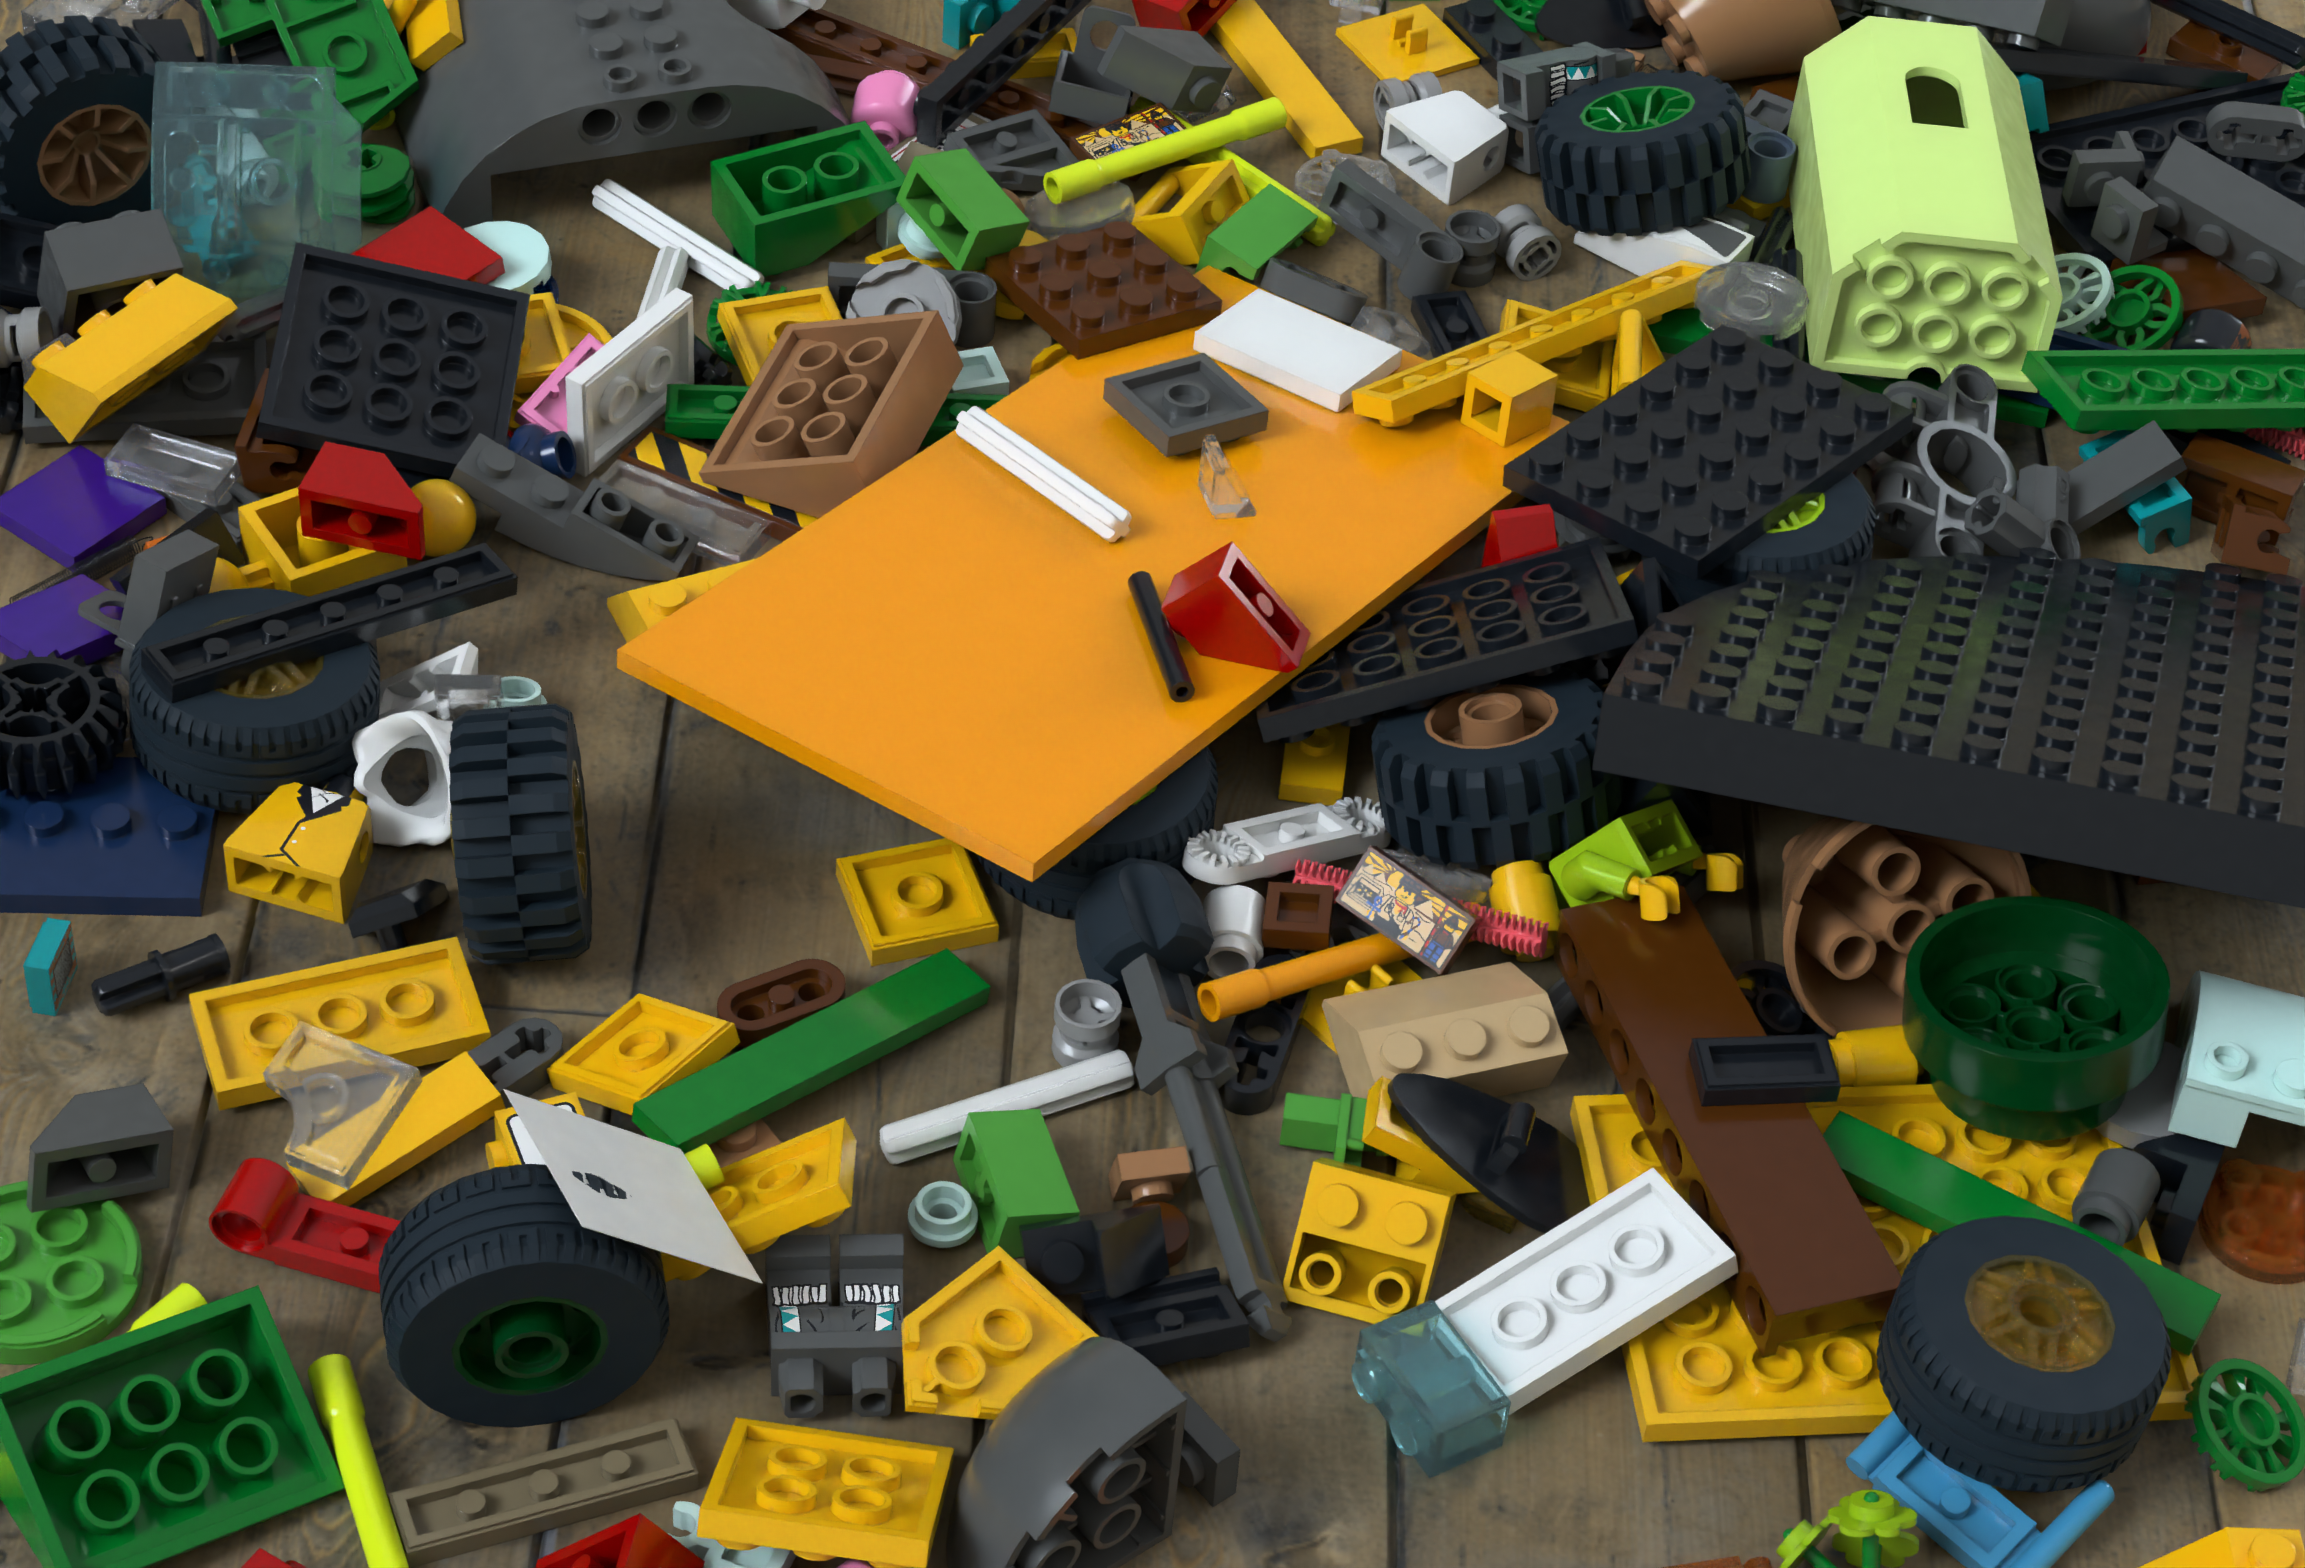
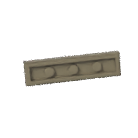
(543, 1491)

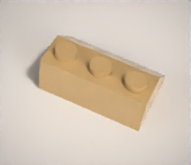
(1467, 1026)

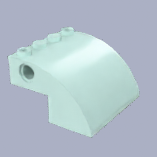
(2237, 1058)

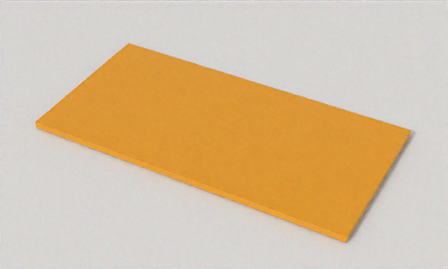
(984, 646)

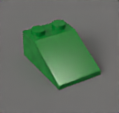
(802, 195)

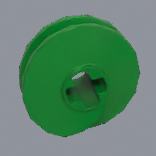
(385, 184)

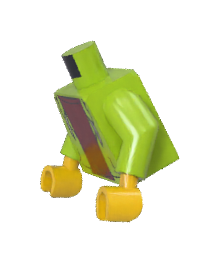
(1636, 859)

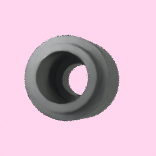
(2116, 1195)

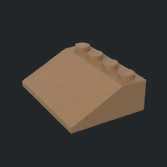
(835, 409)

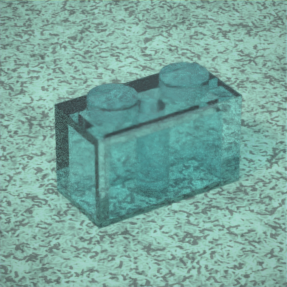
(1430, 1389)

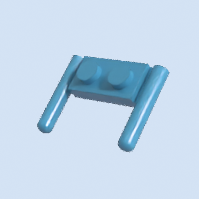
(1968, 1515)

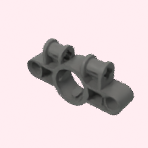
(1949, 432)

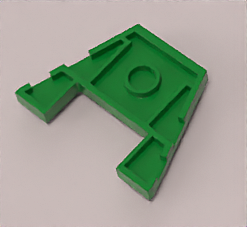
(342, 34)

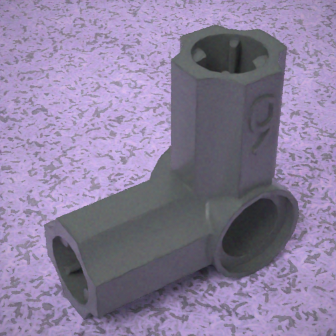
(2033, 520)

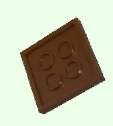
(1102, 289)

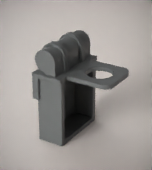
(1078, 86)
(158, 581)

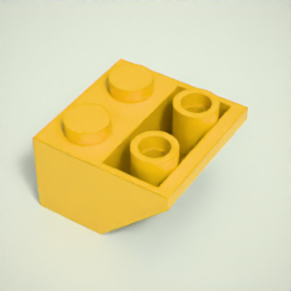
(1366, 1242)

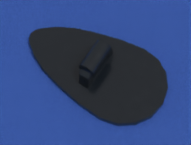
(1600, 23)
(1496, 1148)

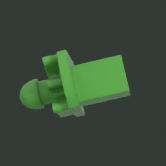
(1326, 1126)

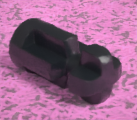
(706, 368)
(11, 399)

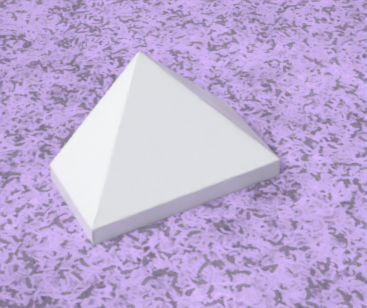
(416, 686)

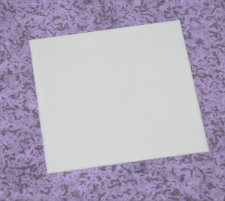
(667, 1201)

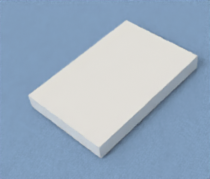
(1296, 349)
(627, 380)

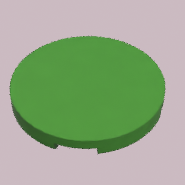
(63, 1275)

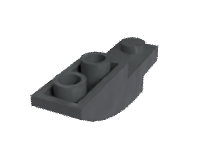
(586, 528)

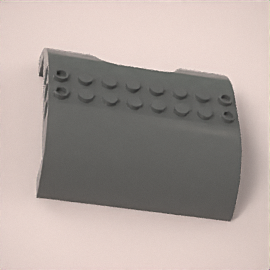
(597, 83)

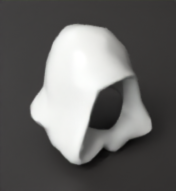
(427, 818)

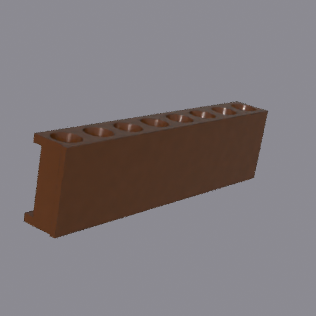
(1762, 1166)

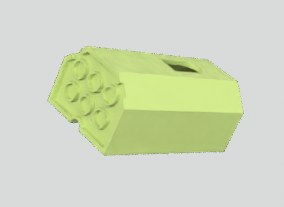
(1919, 206)

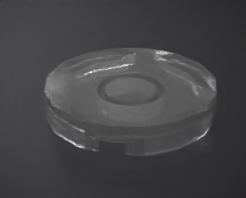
(1080, 214)
(1751, 299)

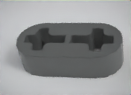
(2256, 131)
(1313, 290)
(517, 1072)

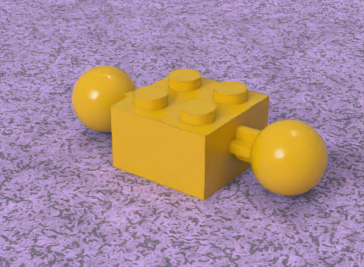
(288, 561)

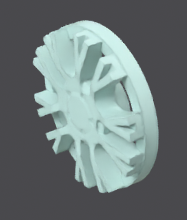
(2077, 293)

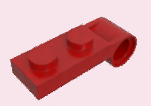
(273, 1221)

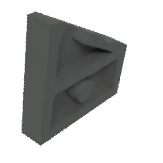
(1014, 149)

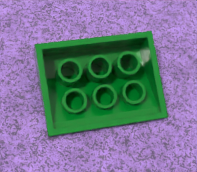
(160, 1440)

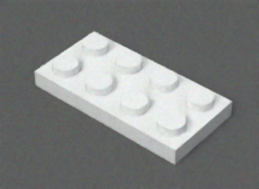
(1587, 1287)

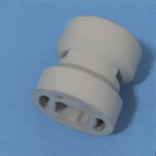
(1394, 92)
(1525, 243)
(23, 333)
(1085, 1021)

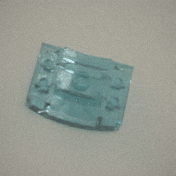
(251, 168)

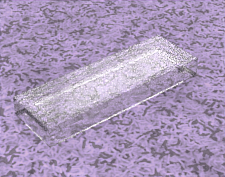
(725, 531)

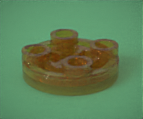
(2257, 1221)

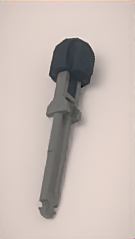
(1150, 941)

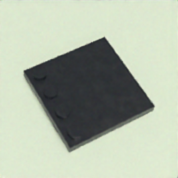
(391, 360)

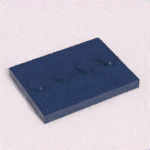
(106, 848)

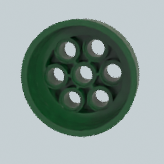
(2034, 1014)

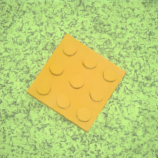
(826, 1494)

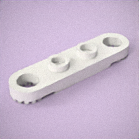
(1277, 841)

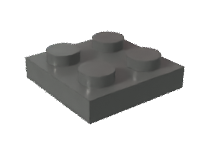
(1184, 402)

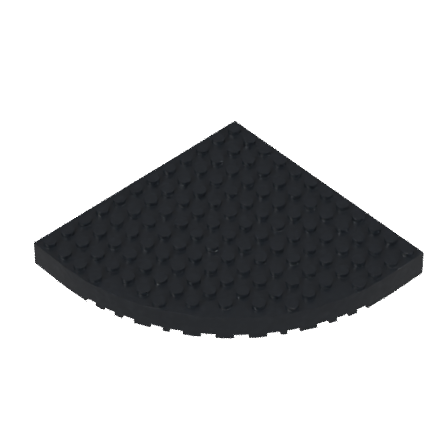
(1996, 707)

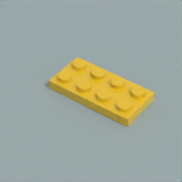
(398, 1002)

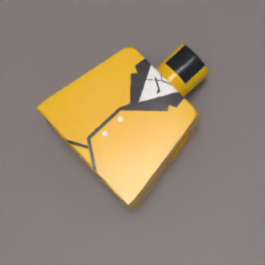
(304, 849)

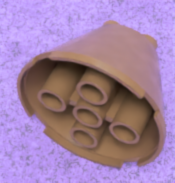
(1743, 35)
(1859, 903)

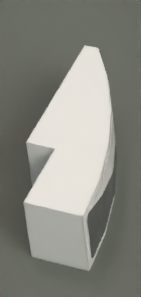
(1702, 243)

